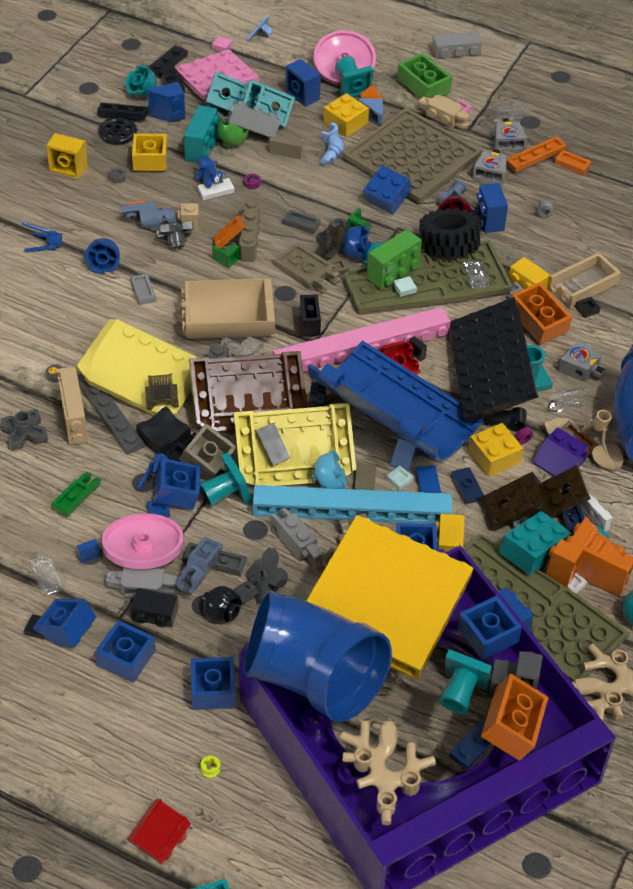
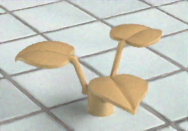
(606, 456)

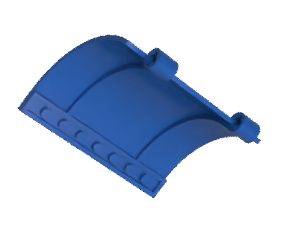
(399, 401)

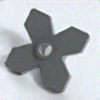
(175, 233)
(24, 427)
(267, 574)

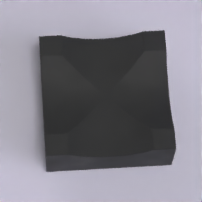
(163, 431)

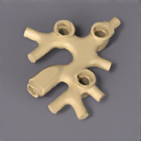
(610, 693)
(374, 759)

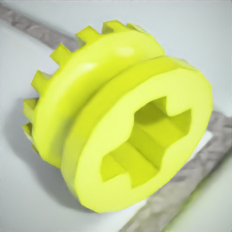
(214, 770)

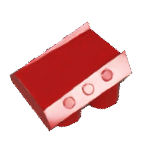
(402, 354)
(159, 831)

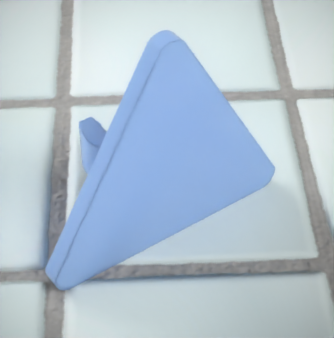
(262, 26)

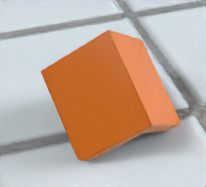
(371, 93)

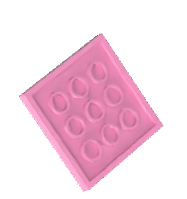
(200, 72)

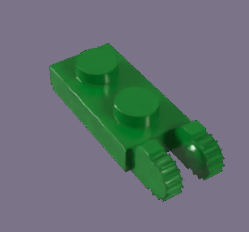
(75, 494)

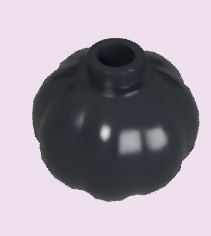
(219, 603)

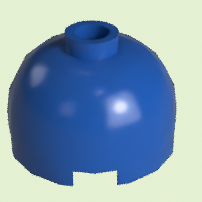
(356, 242)
(102, 255)

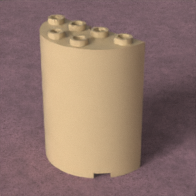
(228, 308)

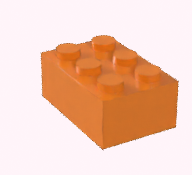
(542, 313)
(515, 717)

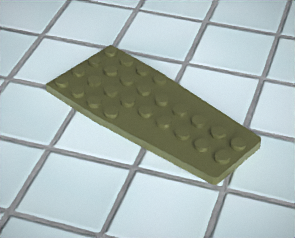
(436, 283)
(561, 618)

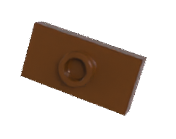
(574, 431)

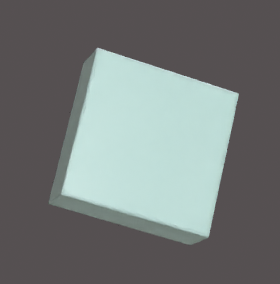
(405, 286)
(399, 478)

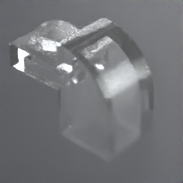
(248, 347)

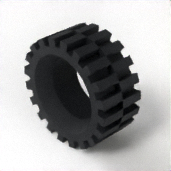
(450, 233)

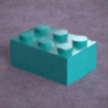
(201, 134)
(532, 541)

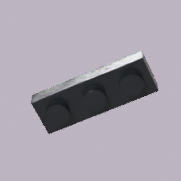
(168, 59)
(120, 110)

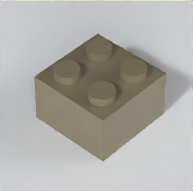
(207, 451)

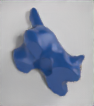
(208, 172)

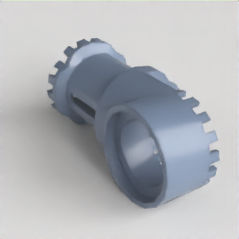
(457, 189)

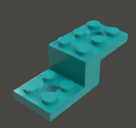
(252, 93)

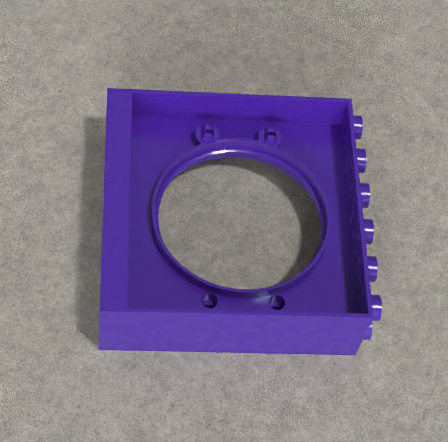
(448, 816)

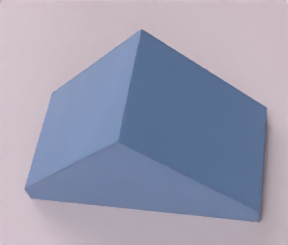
(375, 109)
(404, 454)

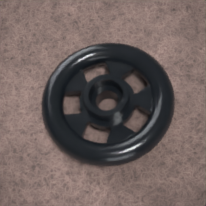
(117, 130)

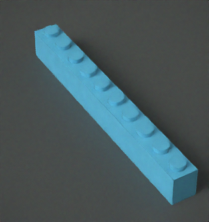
(347, 503)

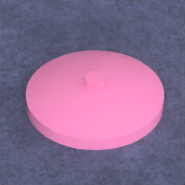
(338, 45)
(142, 541)

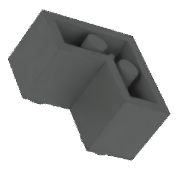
(526, 669)

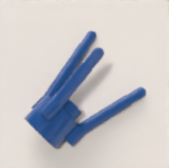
(52, 238)
(152, 466)

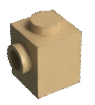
(188, 213)

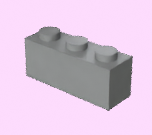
(457, 45)
(254, 119)

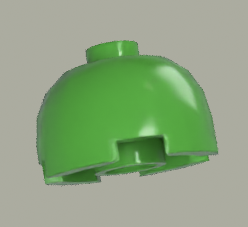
(230, 133)

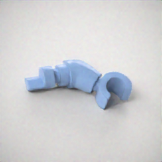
(336, 145)

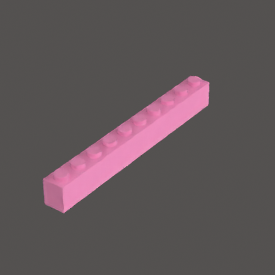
(338, 347)

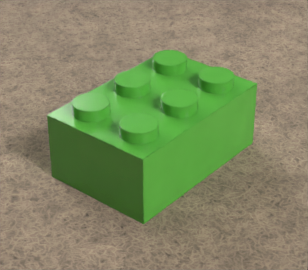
(424, 76)
(394, 259)

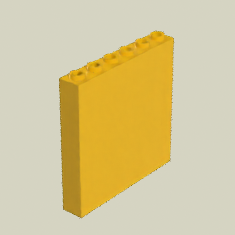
(393, 588)

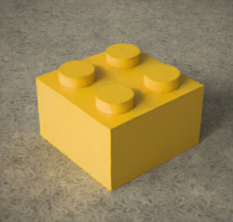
(347, 114)
(149, 152)
(67, 155)
(495, 449)

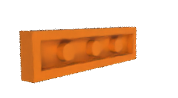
(535, 154)

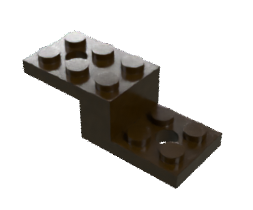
(531, 496)

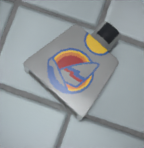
(510, 136)
(491, 167)
(581, 362)

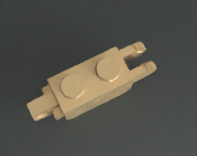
(445, 111)

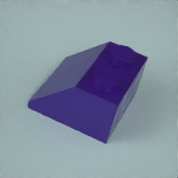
(560, 453)

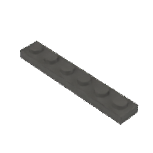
(112, 417)

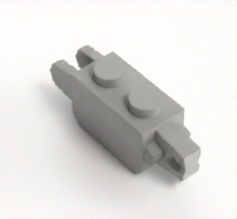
(296, 536)
(149, 579)

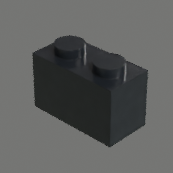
(310, 315)
(154, 608)

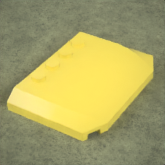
(124, 358)
(306, 436)

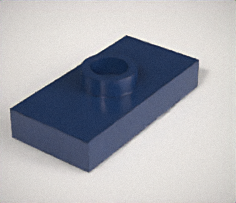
(467, 485)

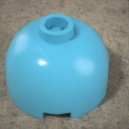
(329, 471)

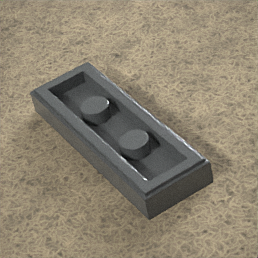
(224, 562)

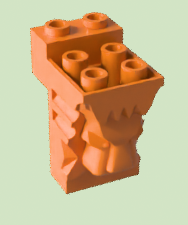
(592, 558)

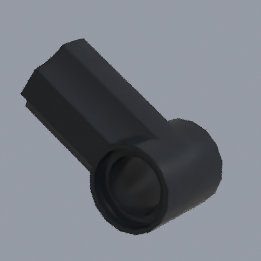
(514, 418)

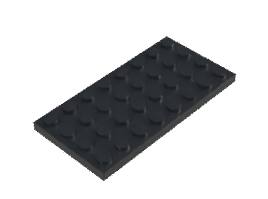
(492, 360)

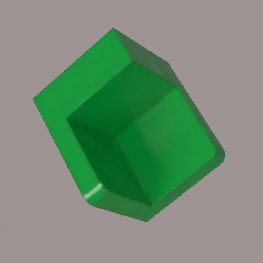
(355, 220)
(226, 257)

